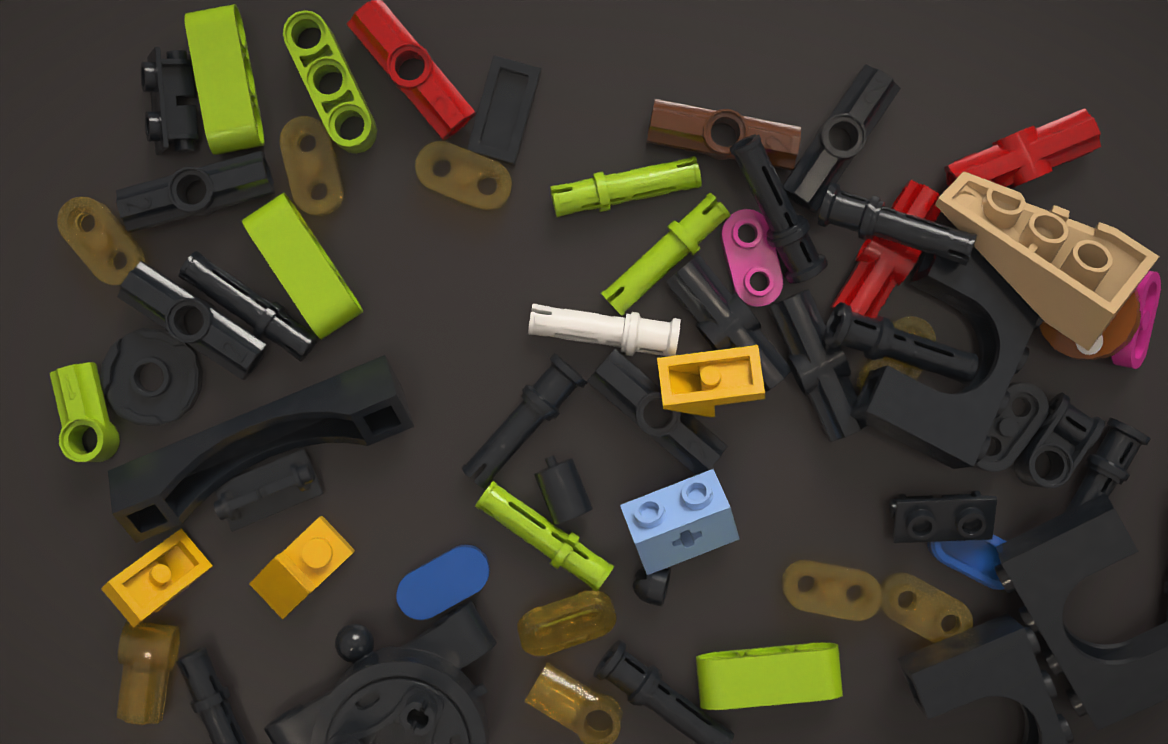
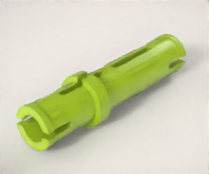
(625, 186)
(666, 253)
(543, 535)

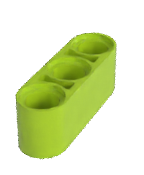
(316, 63)
(224, 79)
(302, 266)
(769, 676)

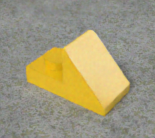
(710, 378)
(301, 567)
(156, 578)

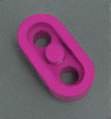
(748, 258)
(1135, 352)

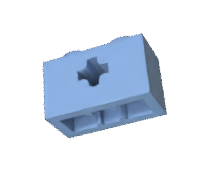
(680, 521)

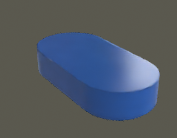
(971, 558)
(443, 582)

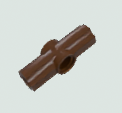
(690, 130)

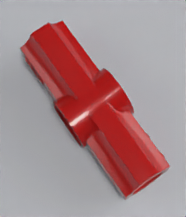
(391, 46)
(1031, 151)
(885, 262)

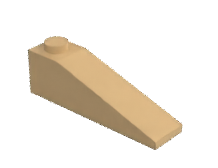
(1059, 266)

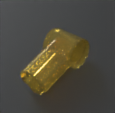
(146, 657)
(571, 702)

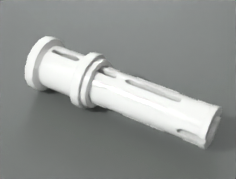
(628, 333)

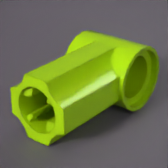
(81, 407)

